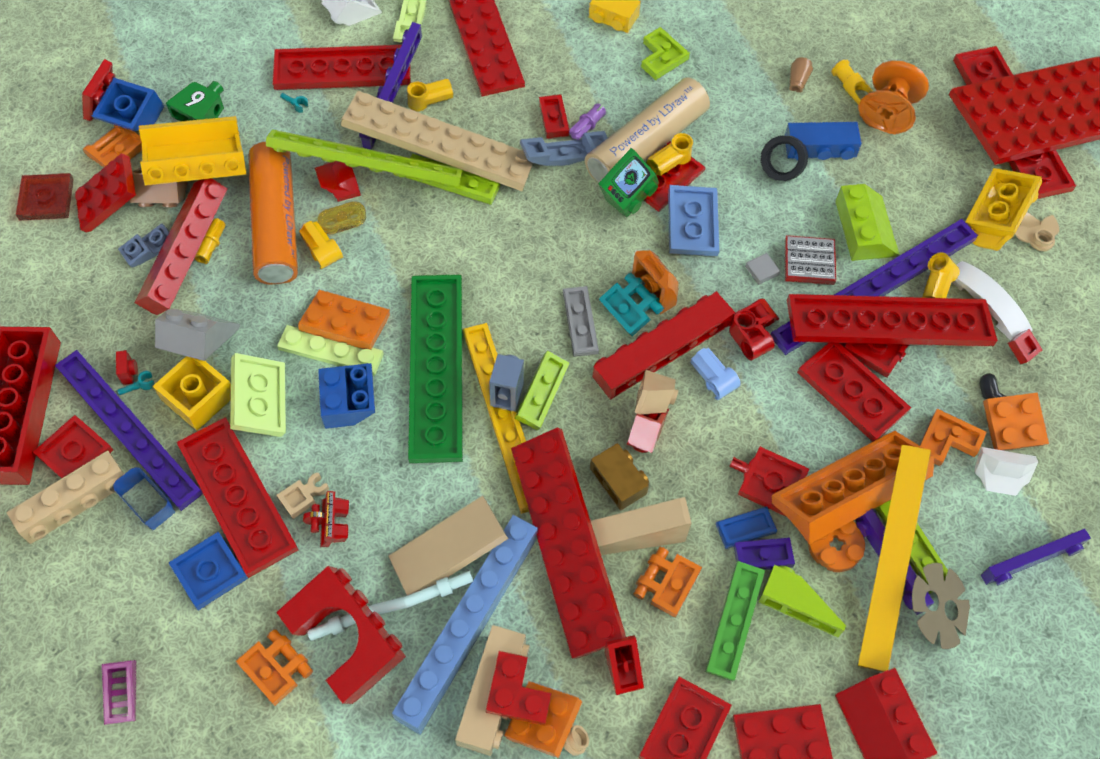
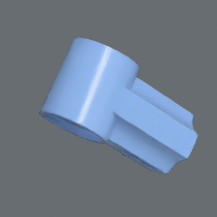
(717, 377)

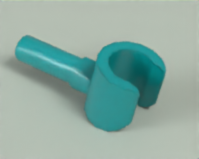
(296, 101)
(139, 384)

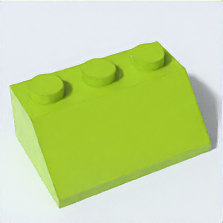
(865, 223)

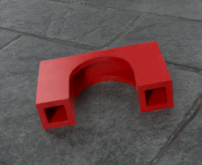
(376, 649)

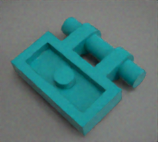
(625, 309)

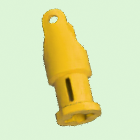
(851, 80)

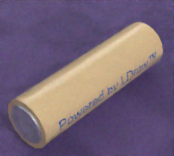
(651, 127)

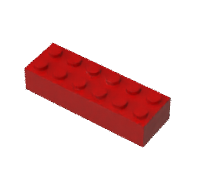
(26, 379)

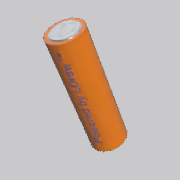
(272, 215)

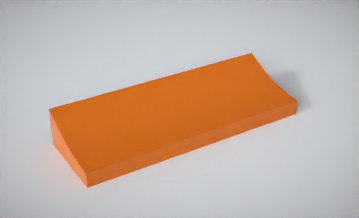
(845, 488)

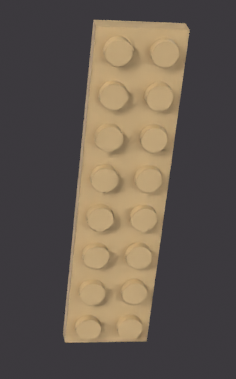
(437, 140)

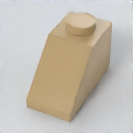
(655, 393)

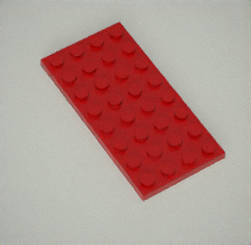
(1033, 110)

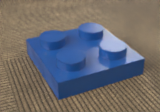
(208, 571)

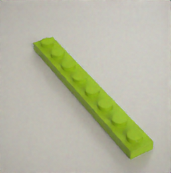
(356, 157)

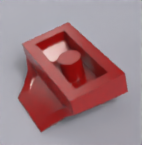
(338, 180)

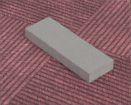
(580, 321)

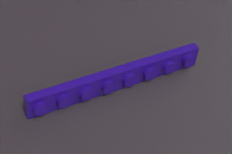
(129, 430)

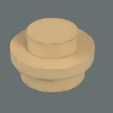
(577, 740)

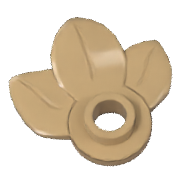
(1033, 230)

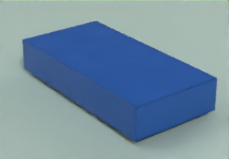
(746, 527)

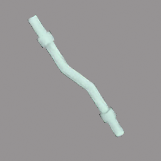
(443, 587)

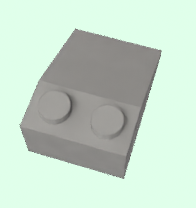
(191, 333)

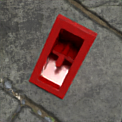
(624, 664)

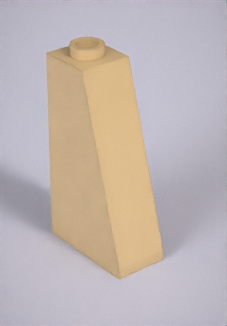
(643, 527)

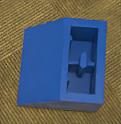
(346, 395)

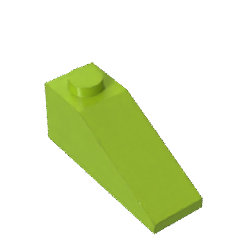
(797, 599)

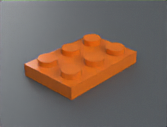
(344, 320)

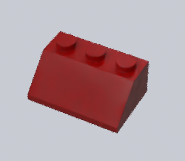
(885, 719)

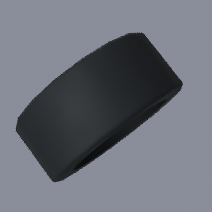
(766, 156)

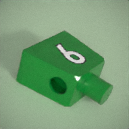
(196, 102)

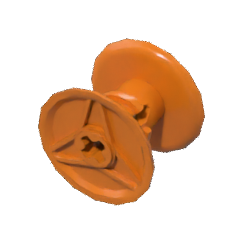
(896, 87)

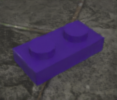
(765, 553)

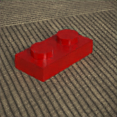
(554, 116)

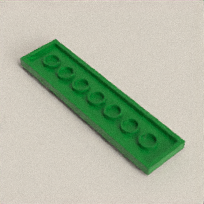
(436, 370)

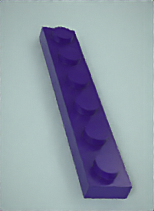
(396, 73)

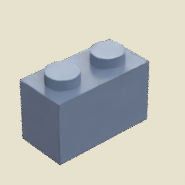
(506, 382)

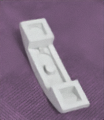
(1000, 304)

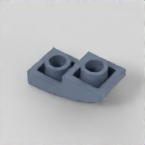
(140, 249)

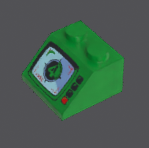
(629, 183)

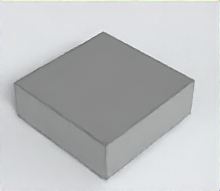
(762, 268)

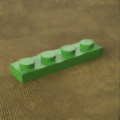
(735, 621)

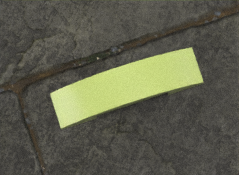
(411, 12)

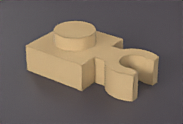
(299, 497)

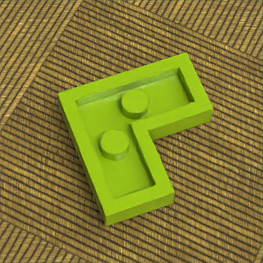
(666, 53)

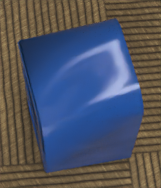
(132, 478)

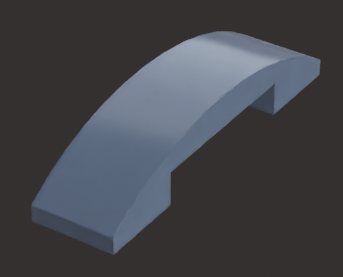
(561, 152)

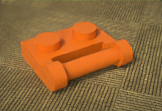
(114, 143)

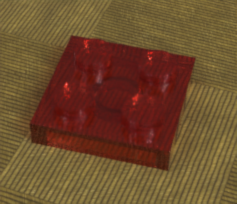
(44, 196)

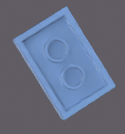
(693, 220)

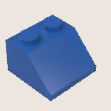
(128, 105)

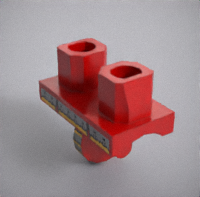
(330, 508)

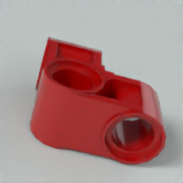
(753, 337)

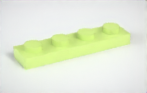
(327, 350)

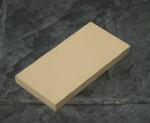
(448, 546)

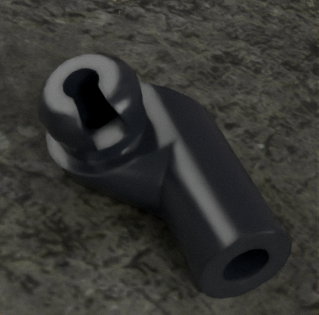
(989, 386)

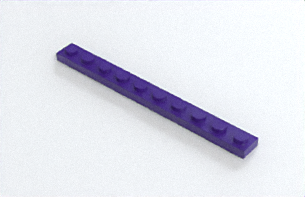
(894, 273)

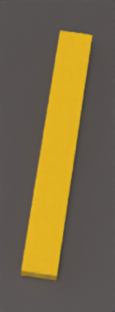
(506, 427)
(894, 559)

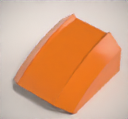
(656, 278)

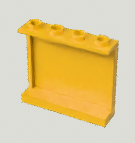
(191, 150)

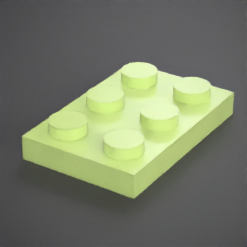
(257, 395)

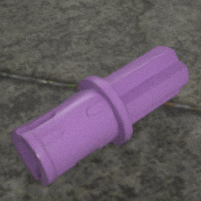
(587, 122)

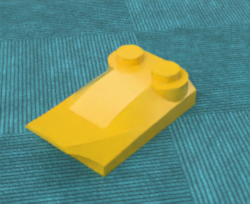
(1002, 207)

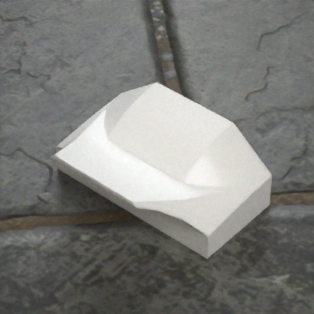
(1004, 470)

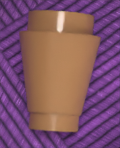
(800, 73)

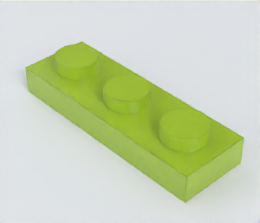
(542, 390)

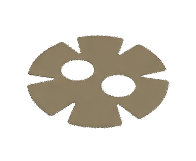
(937, 620)

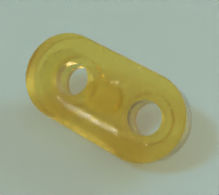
(342, 217)

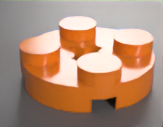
(849, 553)

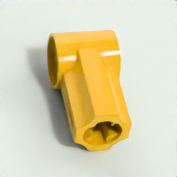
(421, 95)
(675, 153)
(321, 247)
(942, 274)

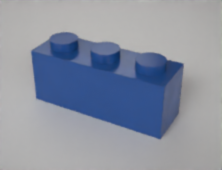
(825, 139)

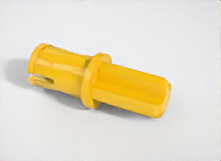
(210, 241)

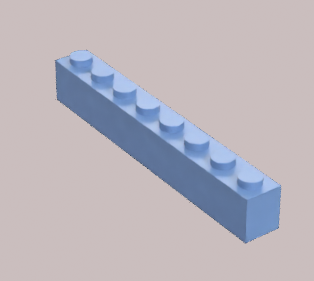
(465, 626)

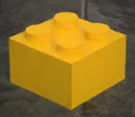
(194, 391)

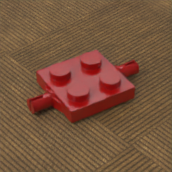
(766, 476)

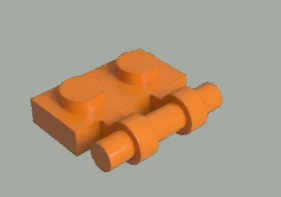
(675, 586)
(268, 673)

